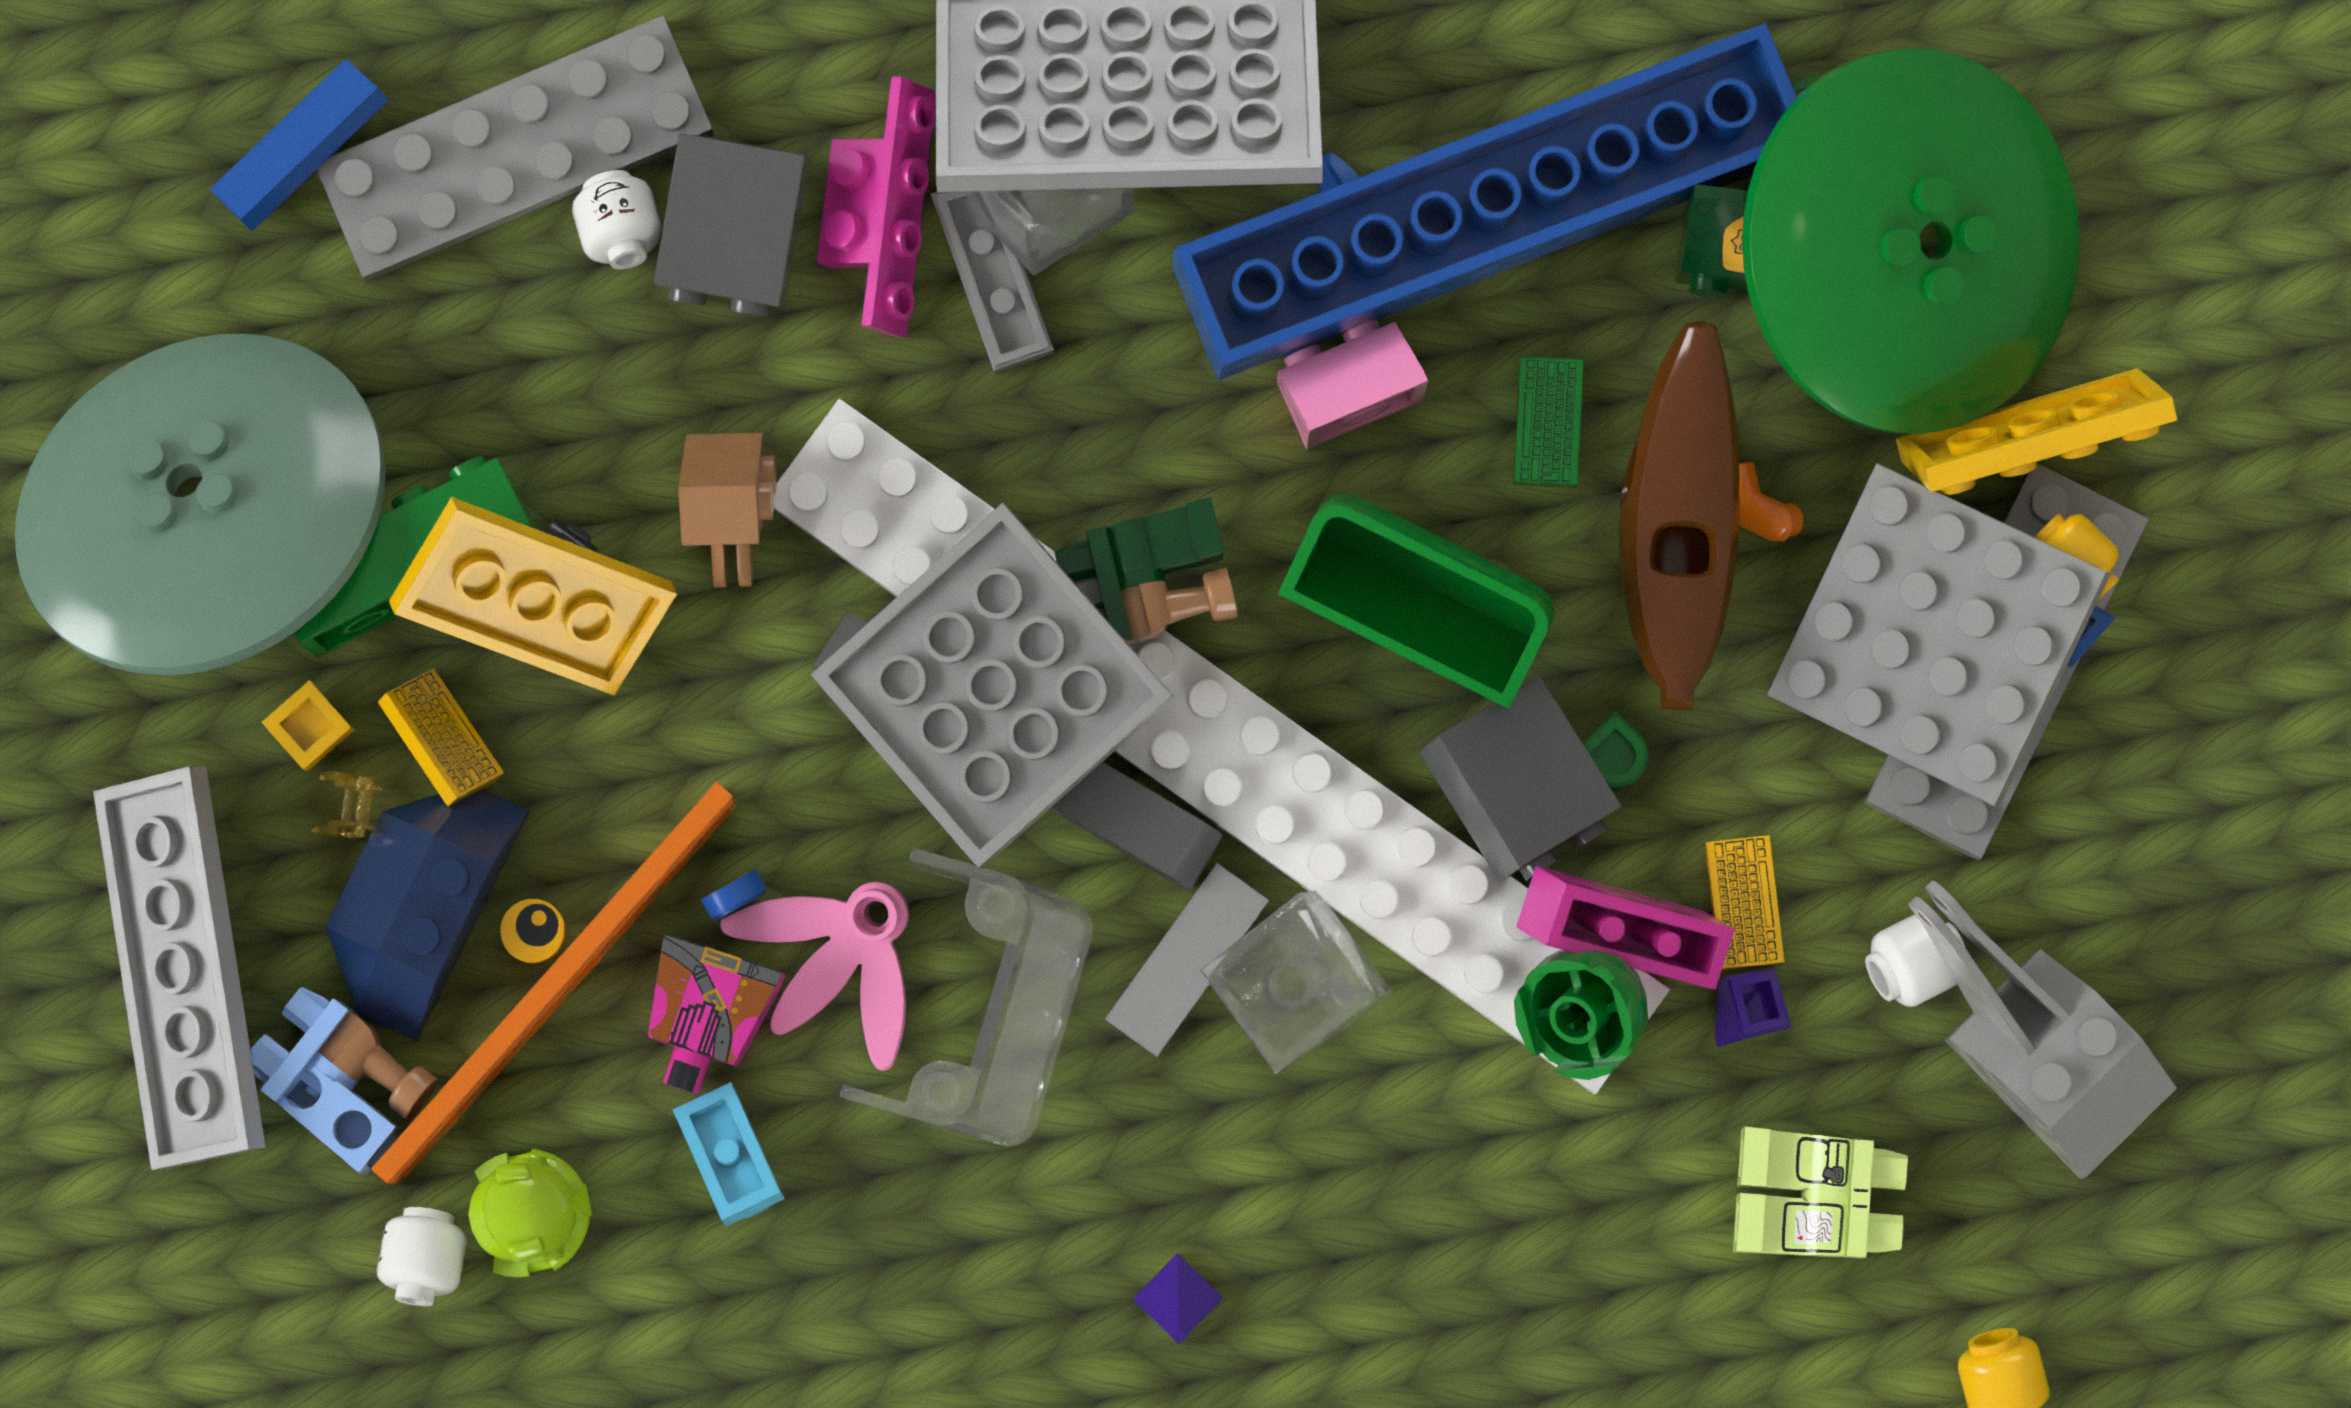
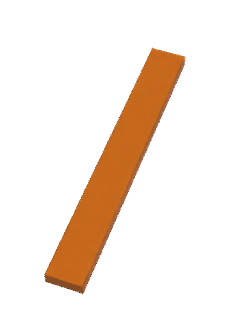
(555, 986)

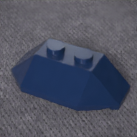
(418, 902)

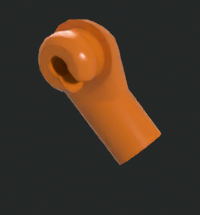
(1763, 513)

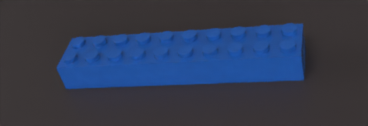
(1483, 203)

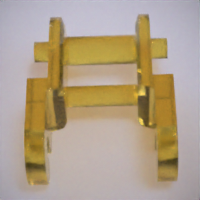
(345, 828)

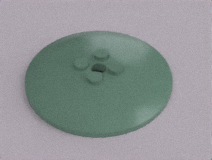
(243, 559)

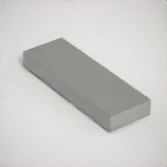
(993, 284)
(1171, 977)

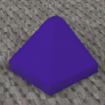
(1749, 1006)
(1178, 1298)

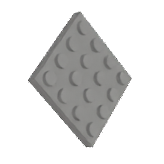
(1938, 634)
(992, 686)

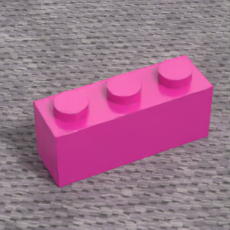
(1635, 927)

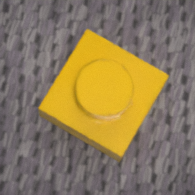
(308, 726)

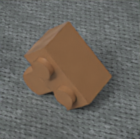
(725, 497)

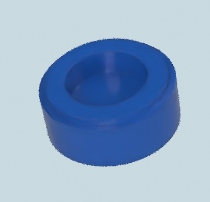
(734, 894)

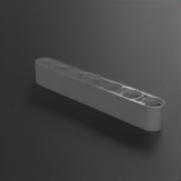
(1114, 808)

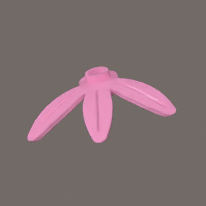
(852, 942)

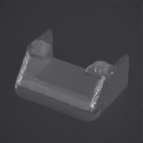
(1026, 1015)

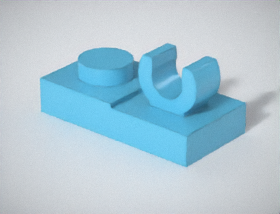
(728, 1154)

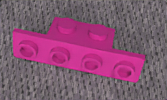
(877, 206)

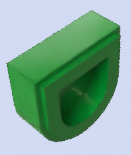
(1618, 752)

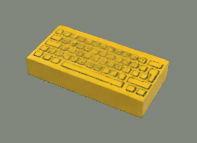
(440, 737)
(1746, 899)

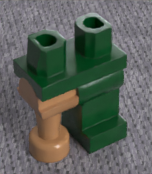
(1131, 567)

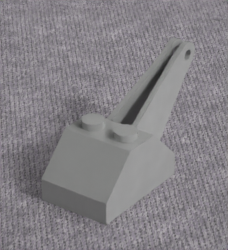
(2047, 1044)

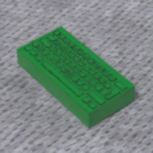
(1548, 422)

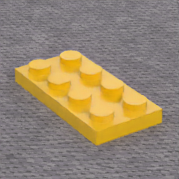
(2047, 426)
(532, 596)

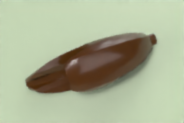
(1682, 515)

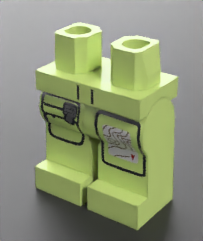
(1834, 1199)

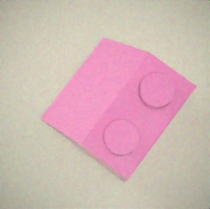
(1351, 383)

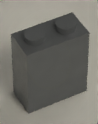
(731, 223)
(1521, 782)

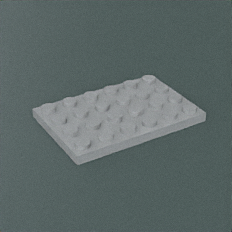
(1126, 94)

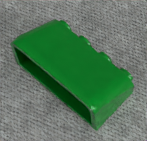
(1420, 596)

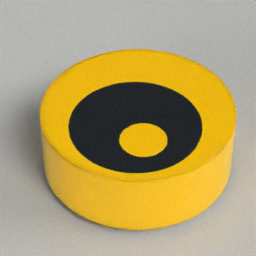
(533, 931)

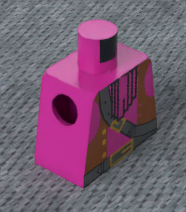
(707, 1008)

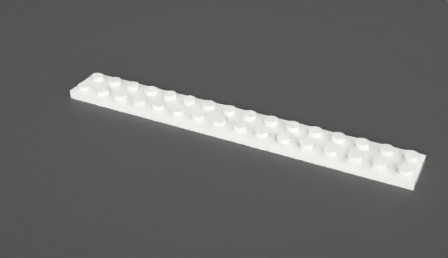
(1213, 743)

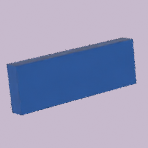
(299, 144)

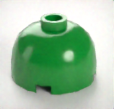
(1582, 1012)

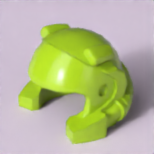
(529, 1212)

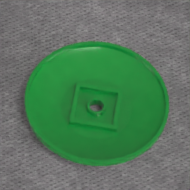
(1840, 254)

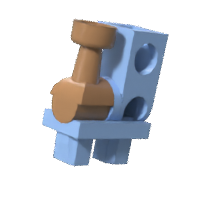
(325, 1066)

